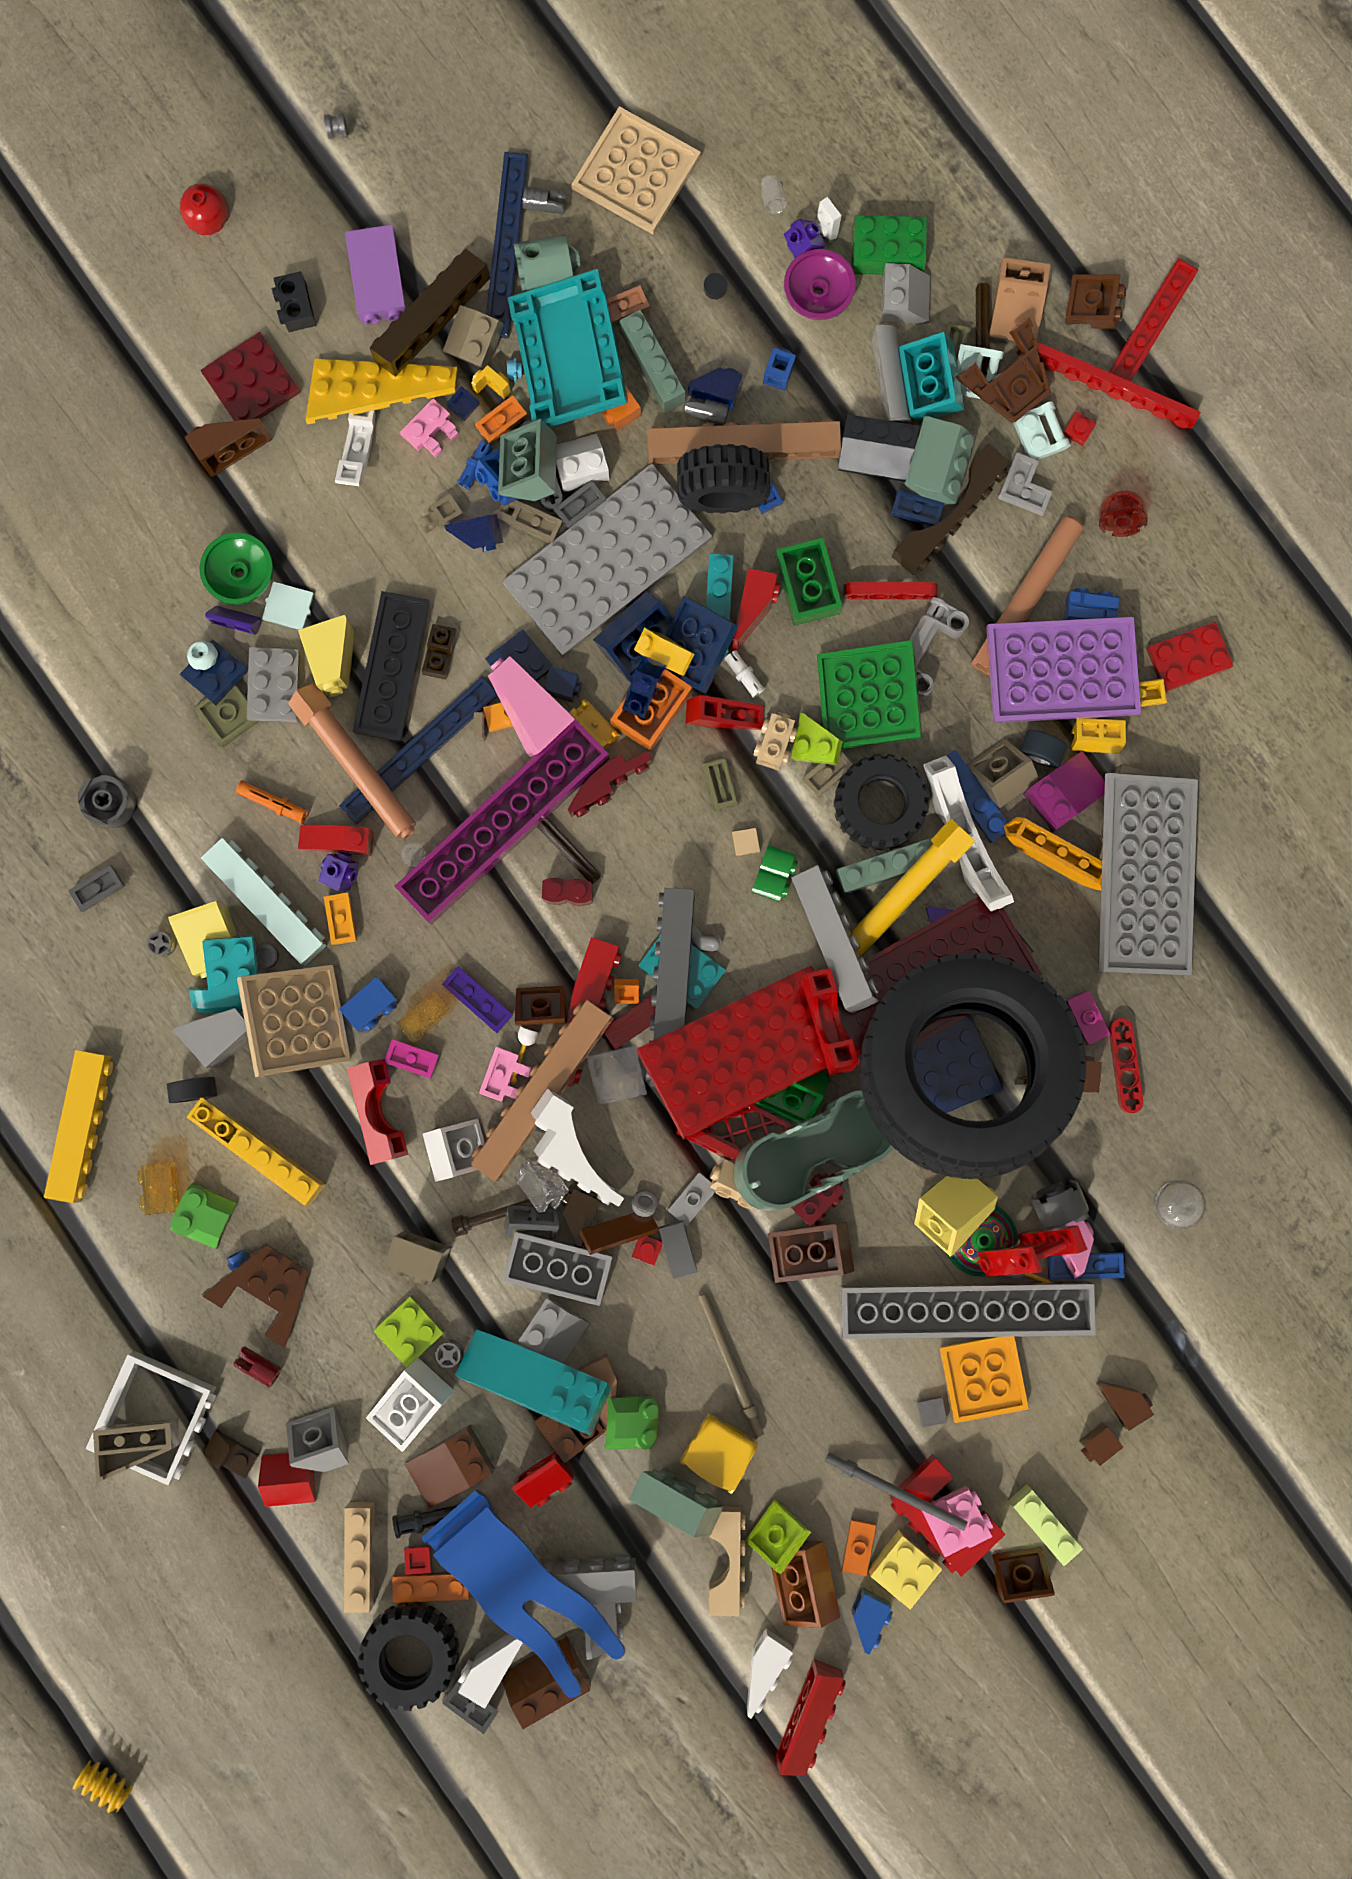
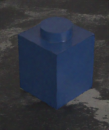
(562, 684)

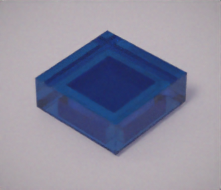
(462, 403)

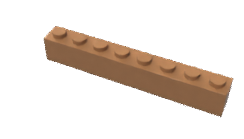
(776, 440)
(554, 1073)

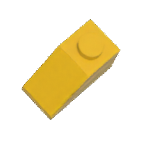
(664, 650)

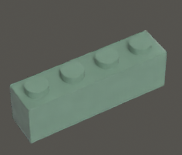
(652, 361)
(880, 868)

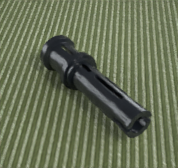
(418, 1521)

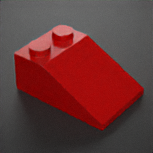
(756, 601)

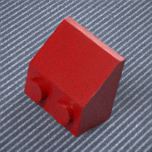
(542, 1480)

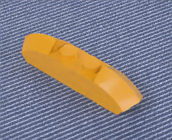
(1055, 852)

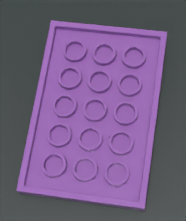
(1063, 669)

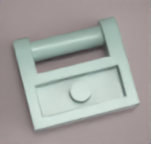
(973, 354)
(1034, 436)

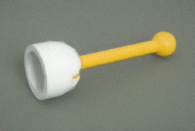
(526, 1037)

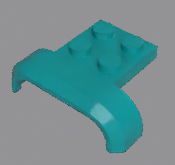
(224, 963)

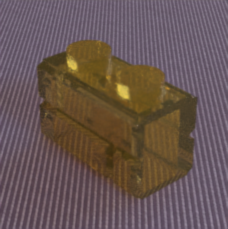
(424, 1017)
(158, 1188)

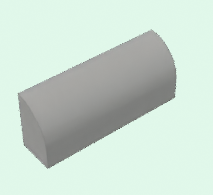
(890, 374)

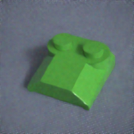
(202, 1215)
(631, 1422)

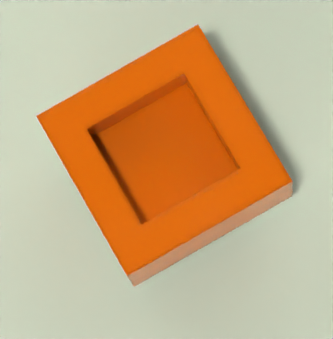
(626, 991)

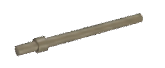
(749, 1411)

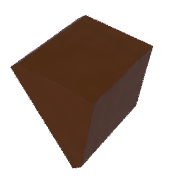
(540, 1006)
(1022, 1575)

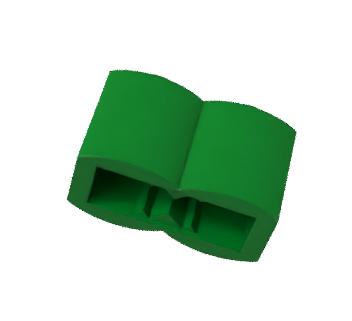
(774, 874)

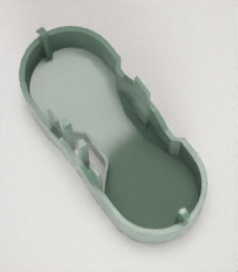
(776, 1167)

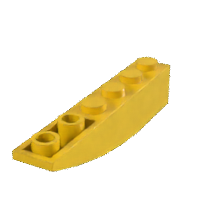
(257, 1152)

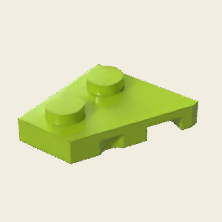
(815, 743)

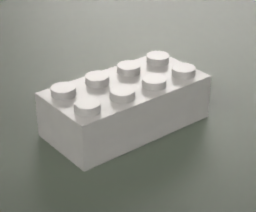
(557, 1267)
(598, 1578)

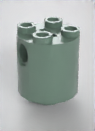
(545, 261)

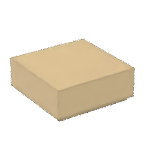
(745, 842)

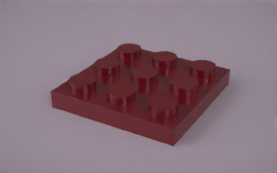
(250, 380)

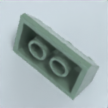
(940, 460)
(528, 462)

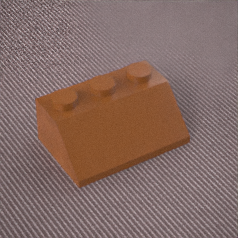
(807, 1588)

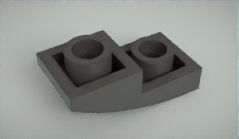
(678, 1249)

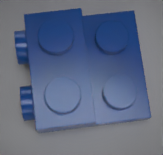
(488, 473)

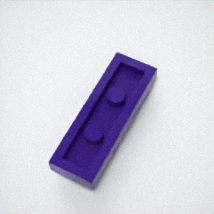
(477, 999)

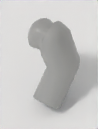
(705, 943)

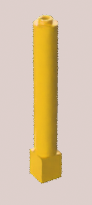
(947, 845)

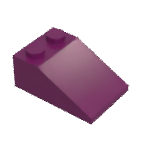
(1066, 791)

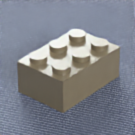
(416, 1257)

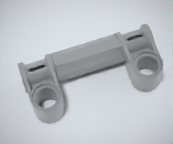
(927, 629)

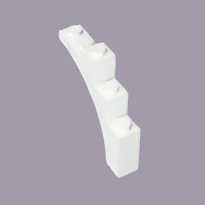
(975, 862)

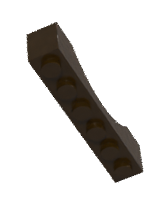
(919, 545)

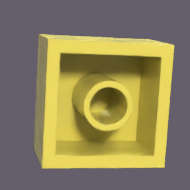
(904, 1569)

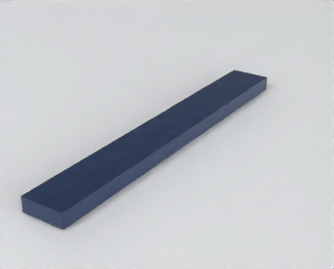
(507, 232)
(425, 744)

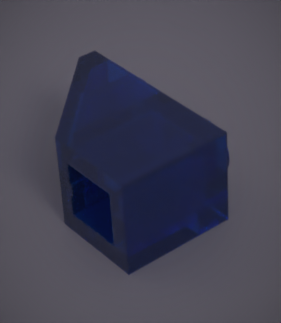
(644, 686)

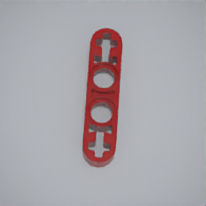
(890, 590)
(1128, 1065)

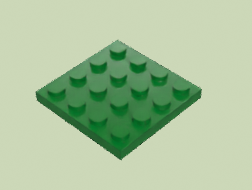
(870, 694)

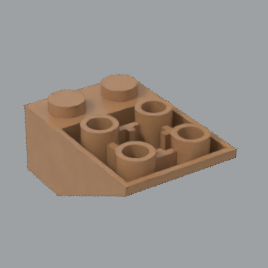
(1018, 296)

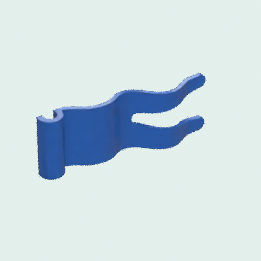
(507, 1574)

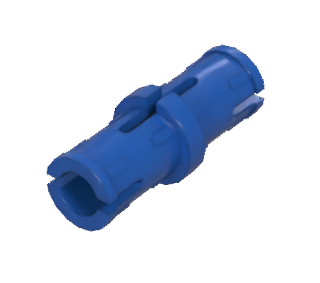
(468, 475)

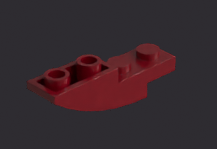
(598, 786)

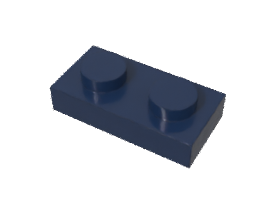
(917, 508)

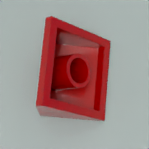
(284, 1484)

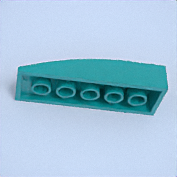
(534, 1381)

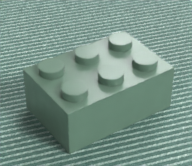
(677, 1502)

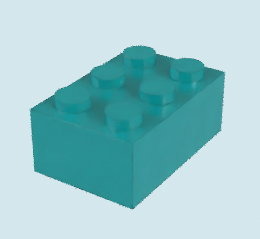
(930, 377)

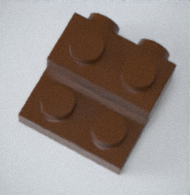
(1096, 300)

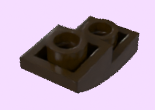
(439, 651)

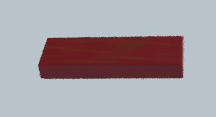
(630, 1024)

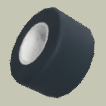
(1044, 748)

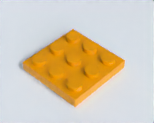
(983, 1378)

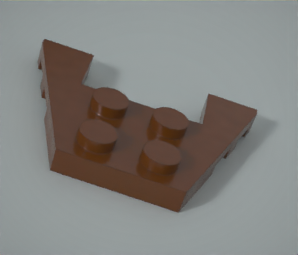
(1018, 385)
(270, 1279)

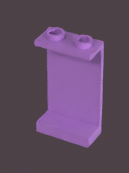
(375, 274)

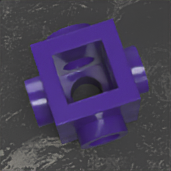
(803, 236)
(338, 871)

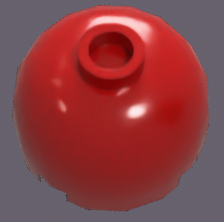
(204, 209)

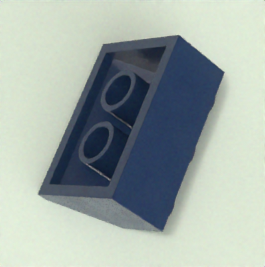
(621, 636)

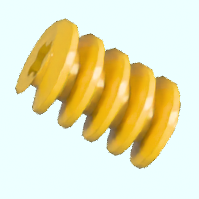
(103, 1787)

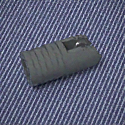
(544, 200)
(708, 410)

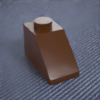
(1127, 1404)

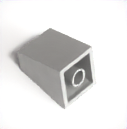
(214, 1037)

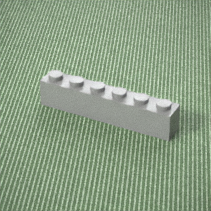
(835, 939)

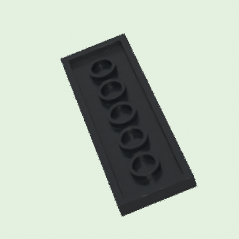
(391, 666)

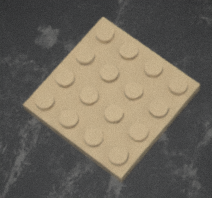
(636, 170)
(293, 1020)

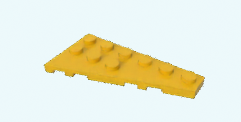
(366, 386)

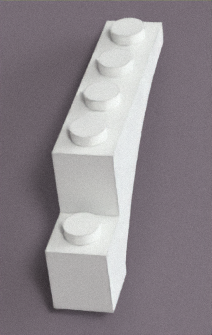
(562, 1150)

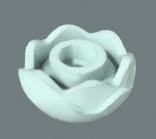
(206, 660)

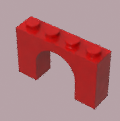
(925, 1484)

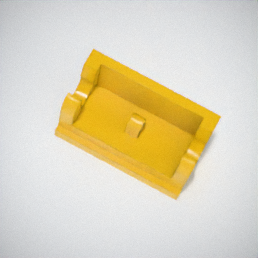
(595, 724)
(1099, 735)

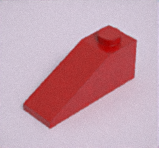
(723, 713)
(336, 838)

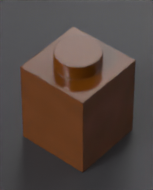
(1100, 1444)

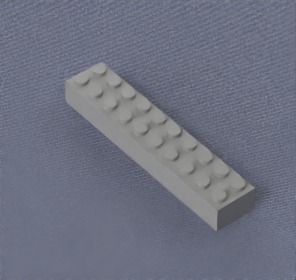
(967, 1310)

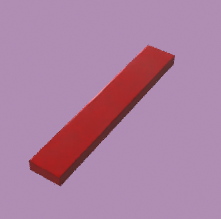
(1154, 320)

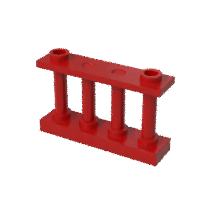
(1032, 1248)

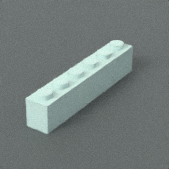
(264, 902)

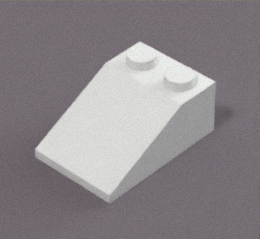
(410, 1404)
(487, 1669)

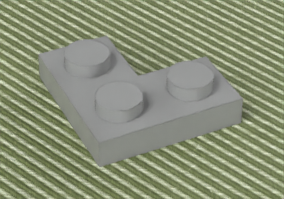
(1019, 490)

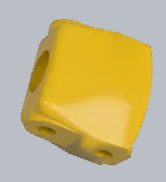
(719, 1453)

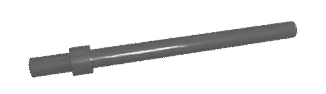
(851, 1469)

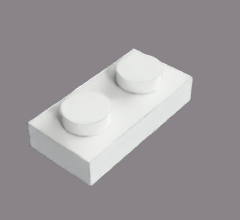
(828, 220)

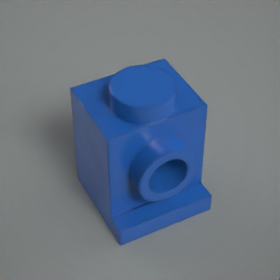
(776, 377)

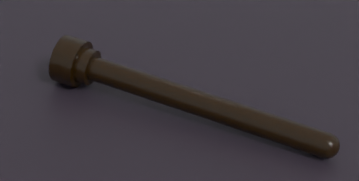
(462, 1224)

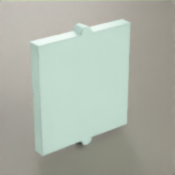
(288, 606)

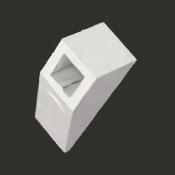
(767, 1661)

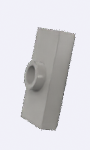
(692, 1199)

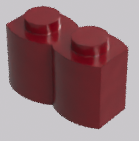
(558, 891)

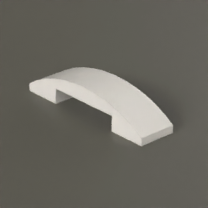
(356, 449)

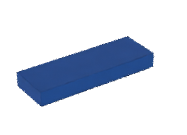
(1098, 1266)

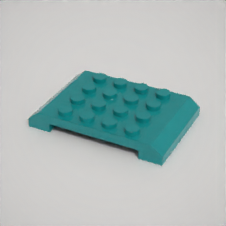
(568, 349)

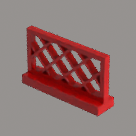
(728, 1150)

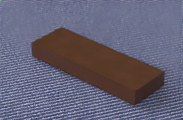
(617, 1232)

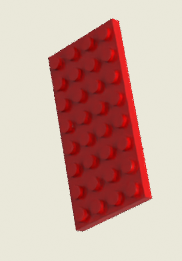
(736, 1055)

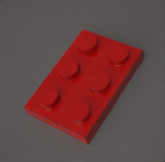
(1190, 656)

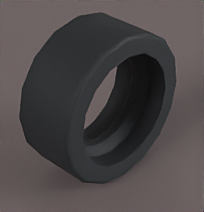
(191, 1089)

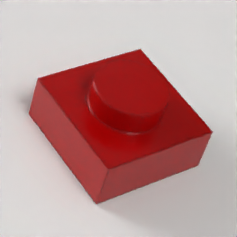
(1079, 428)
(647, 1250)
(417, 1559)

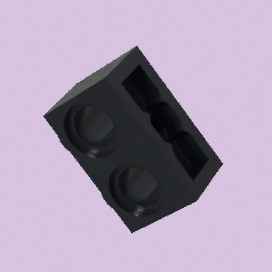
(296, 301)

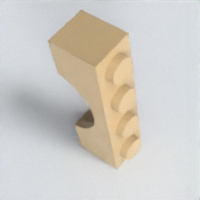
(358, 1576)
(725, 1592)

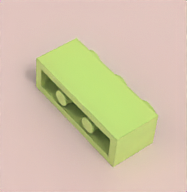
(1045, 1524)

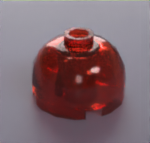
(1123, 513)

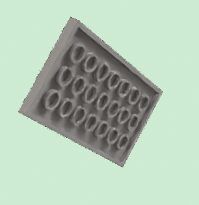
(607, 560)
(1148, 874)

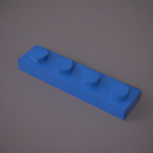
(978, 801)

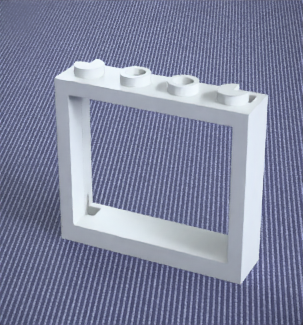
(119, 1393)

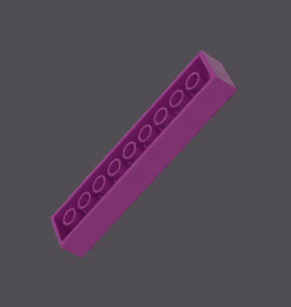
(502, 822)

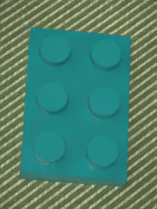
(703, 973)

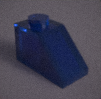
(718, 385)
(478, 532)

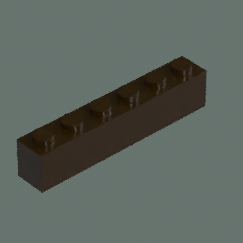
(430, 312)

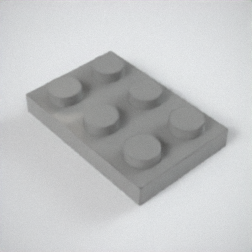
(272, 684)

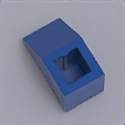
(870, 1616)

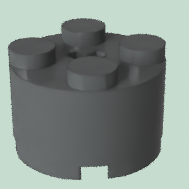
(110, 815)
(1060, 1204)

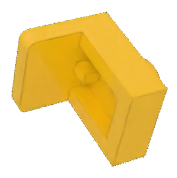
(489, 377)

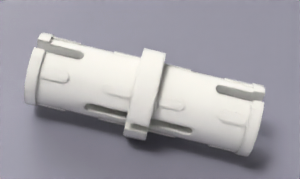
(744, 674)

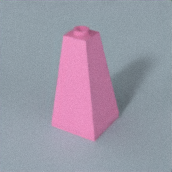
(529, 707)

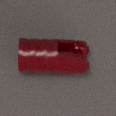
(257, 1367)

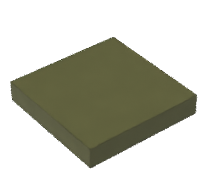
(227, 718)

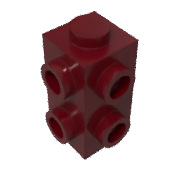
(813, 1208)

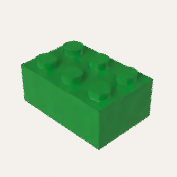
(887, 240)
(808, 581)

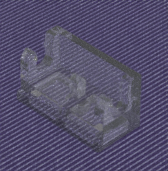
(540, 1184)

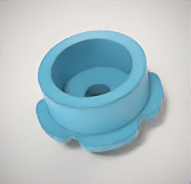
(513, 370)

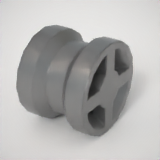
(335, 125)
(156, 942)
(445, 1357)

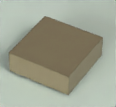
(479, 726)

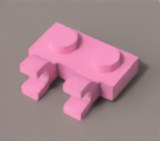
(426, 425)
(500, 1072)

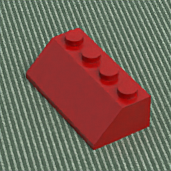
(809, 1719)

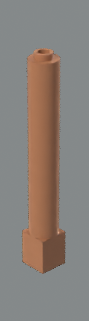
(1035, 581)
(313, 710)

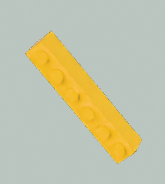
(78, 1127)

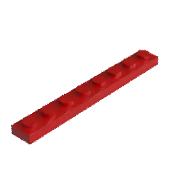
(1116, 387)

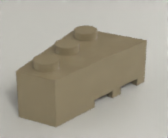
(131, 1444)

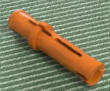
(280, 805)

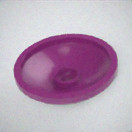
(821, 271)

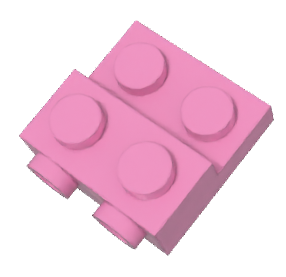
(964, 1505)

